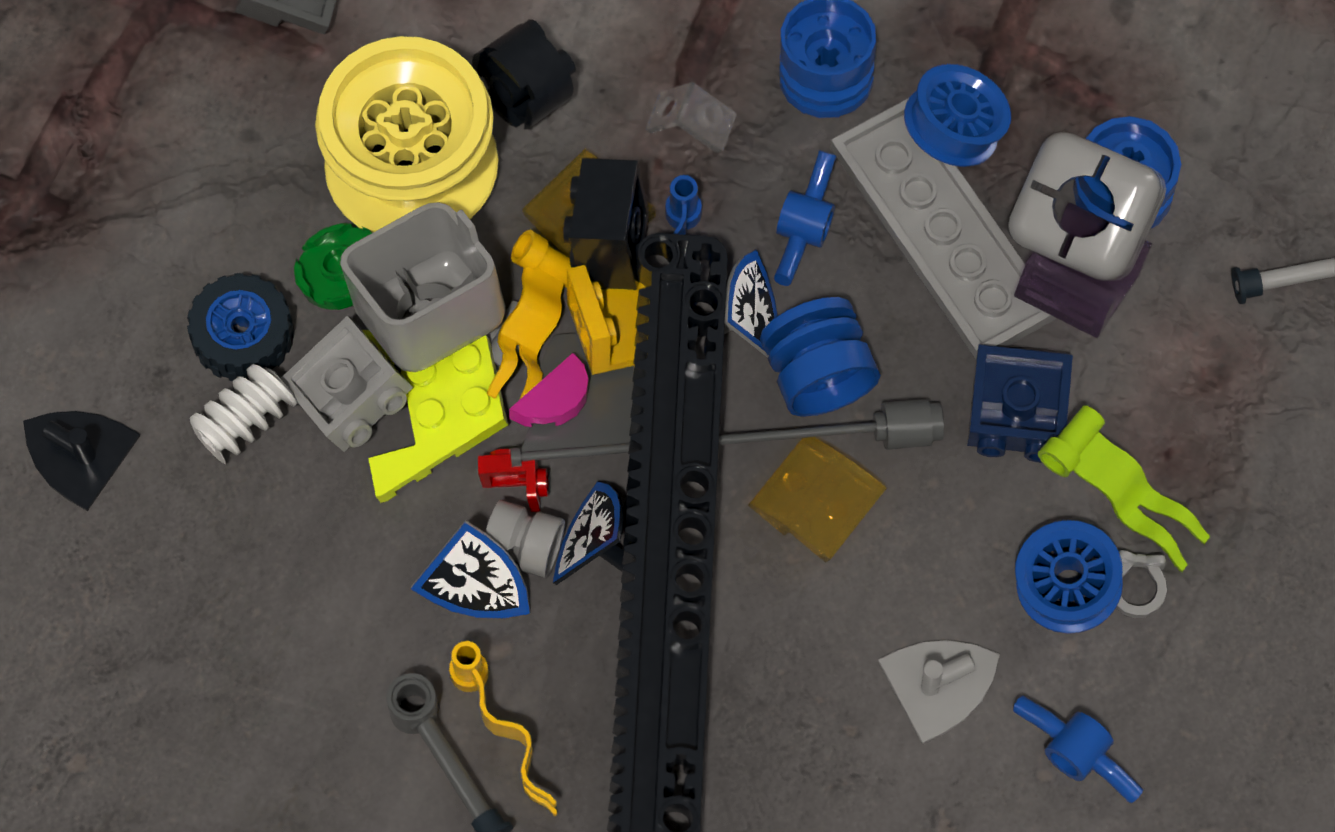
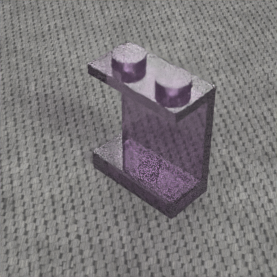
(1069, 293)

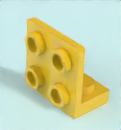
(603, 321)

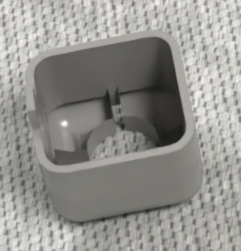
(1136, 195)
(438, 259)

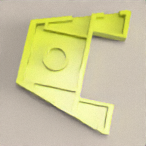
(446, 414)

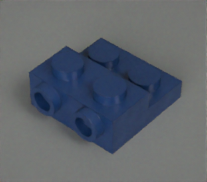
(1018, 400)

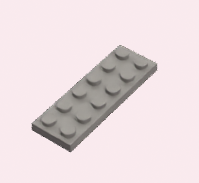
(940, 231)

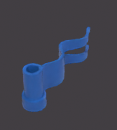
(683, 205)

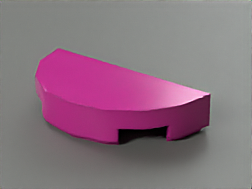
(555, 397)

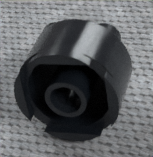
(525, 74)

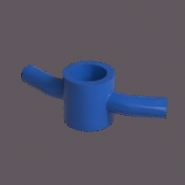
(805, 218)
(1079, 747)

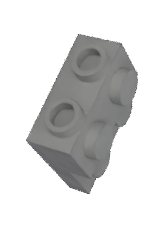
(347, 385)

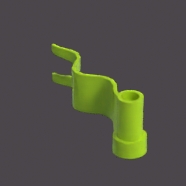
(1119, 478)

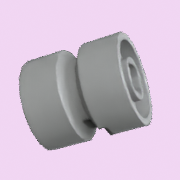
(527, 539)

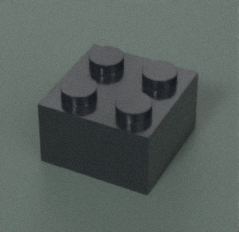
(607, 221)

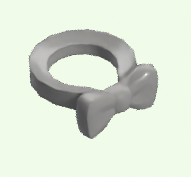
(1154, 565)

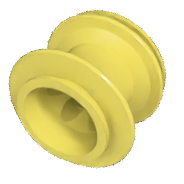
(398, 88)

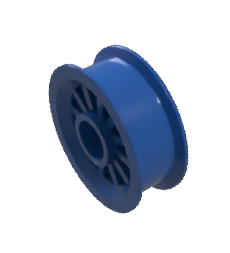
(957, 115)
(1053, 538)

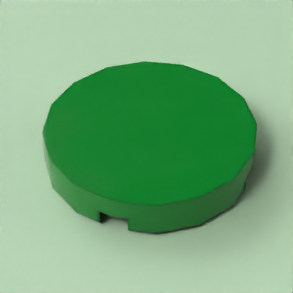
(319, 267)

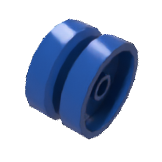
(1141, 142)

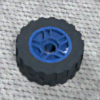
(249, 304)

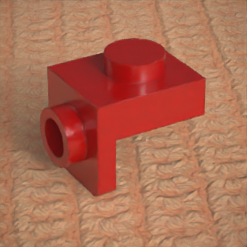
(497, 471)

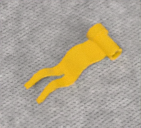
(536, 310)
(473, 678)

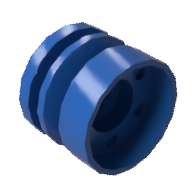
(827, 57)
(819, 356)

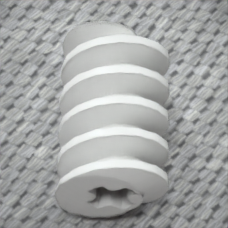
(241, 410)

